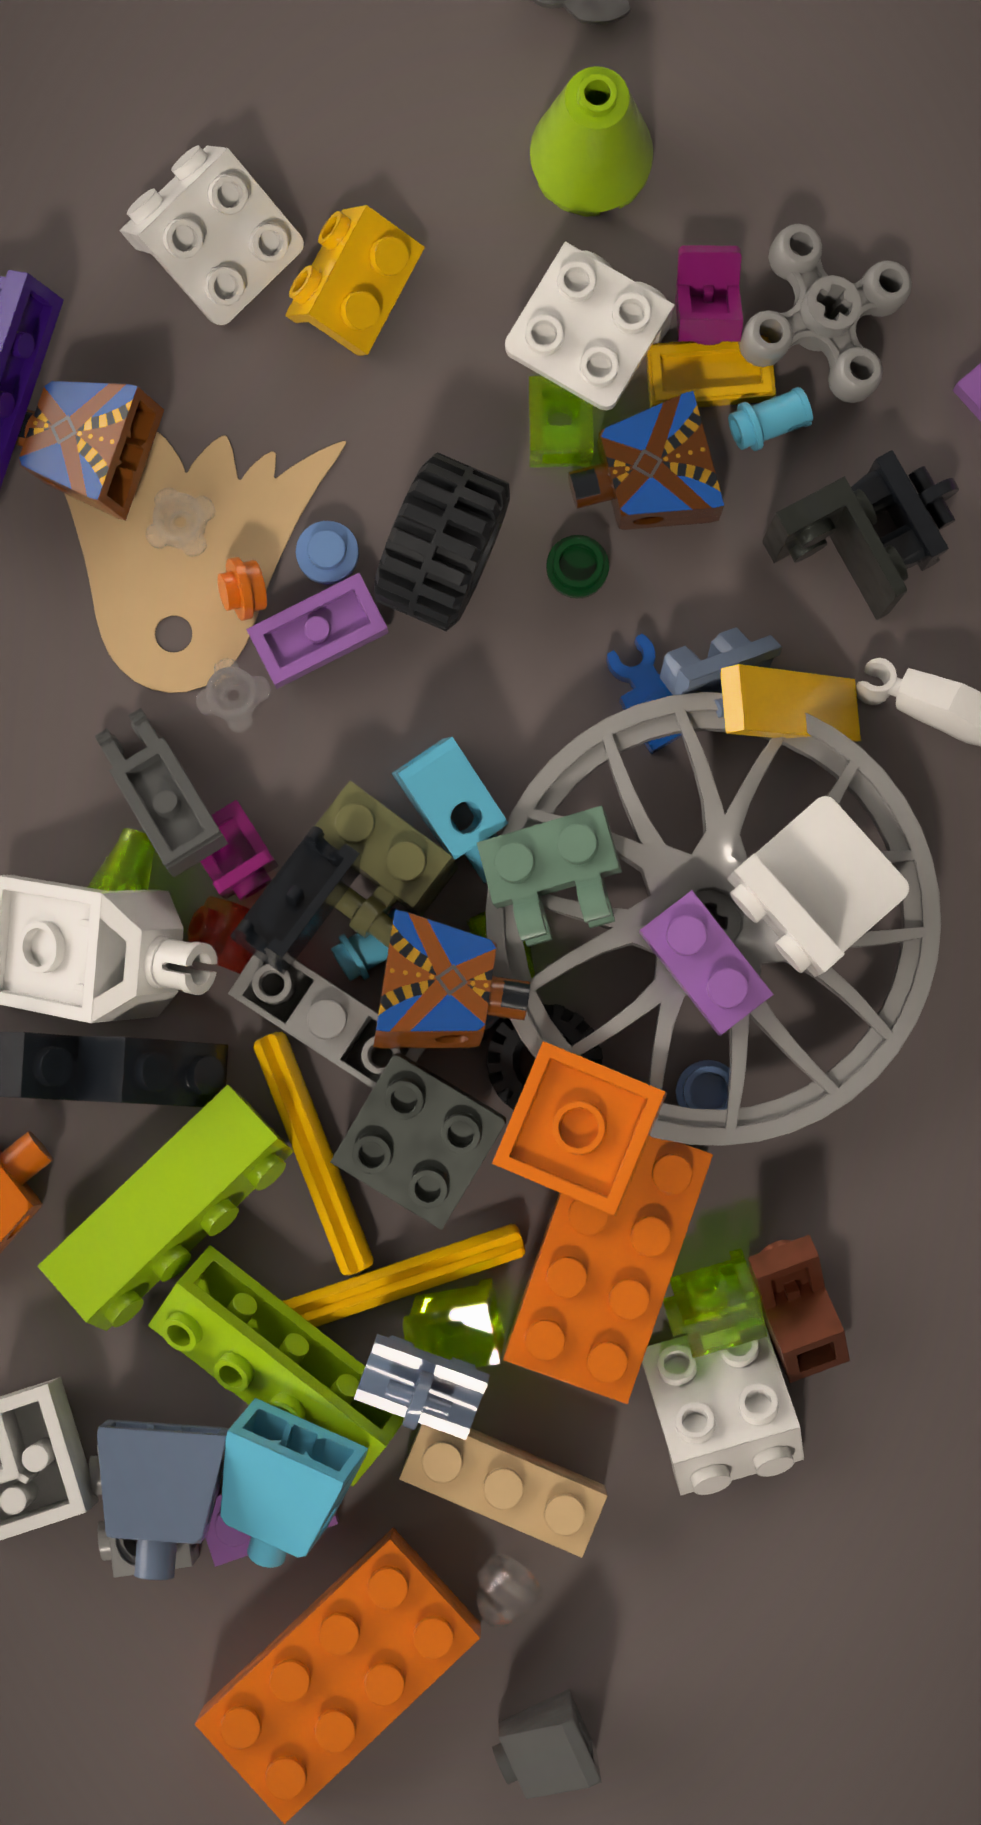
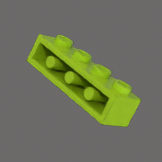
(166, 1210)
(269, 1352)

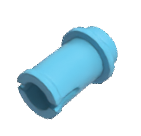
(769, 418)
(360, 954)

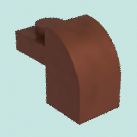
(798, 1308)

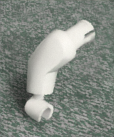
(927, 698)

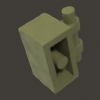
(391, 856)

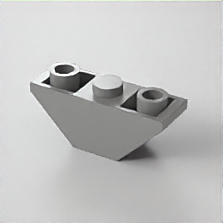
(318, 1017)

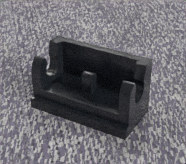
(297, 900)

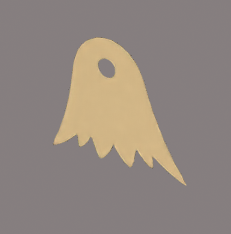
(142, 585)

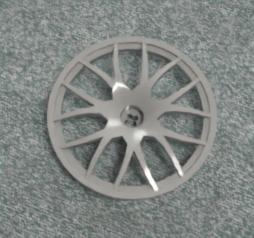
(674, 873)

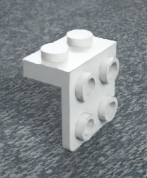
(214, 232)
(588, 327)
(818, 886)
(722, 1413)

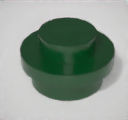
(577, 566)

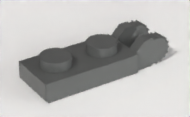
(163, 798)

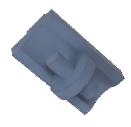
(687, 674)
(421, 1386)

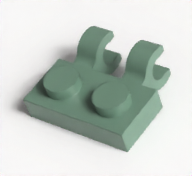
(548, 859)

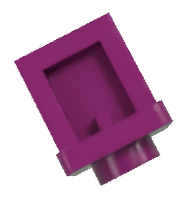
(709, 294)
(244, 861)

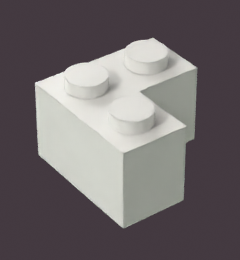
(41, 1460)

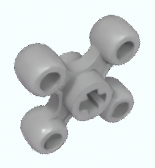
(806, 321)

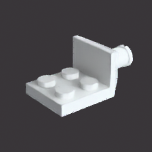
(94, 951)

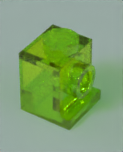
(558, 444)
(715, 1306)
(474, 1342)

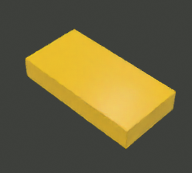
(713, 372)

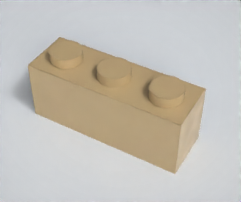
(507, 1486)

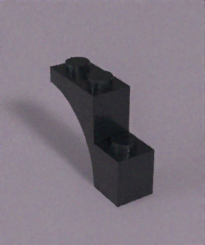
(111, 1069)

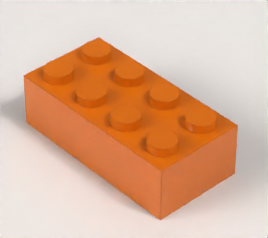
(607, 1276)
(338, 1675)

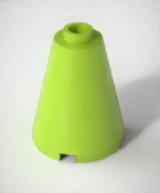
(592, 145)

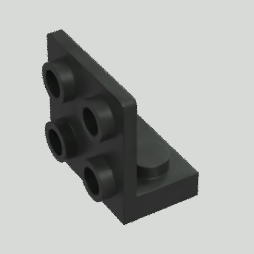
(848, 521)
(419, 1140)

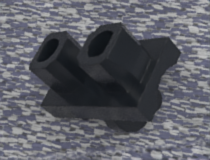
(916, 533)

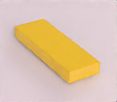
(775, 702)

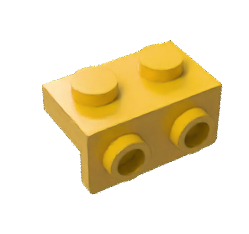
(354, 277)

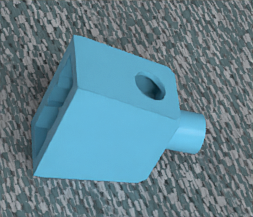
(438, 783)
(284, 1481)

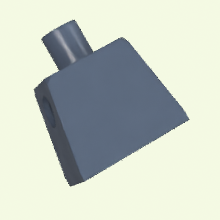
(159, 1487)

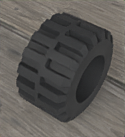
(441, 541)

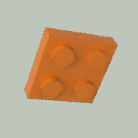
(579, 1128)

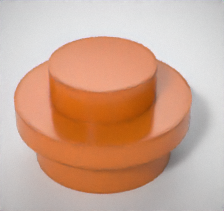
(242, 588)

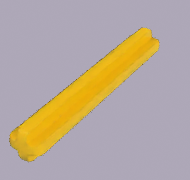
(313, 1153)
(409, 1276)

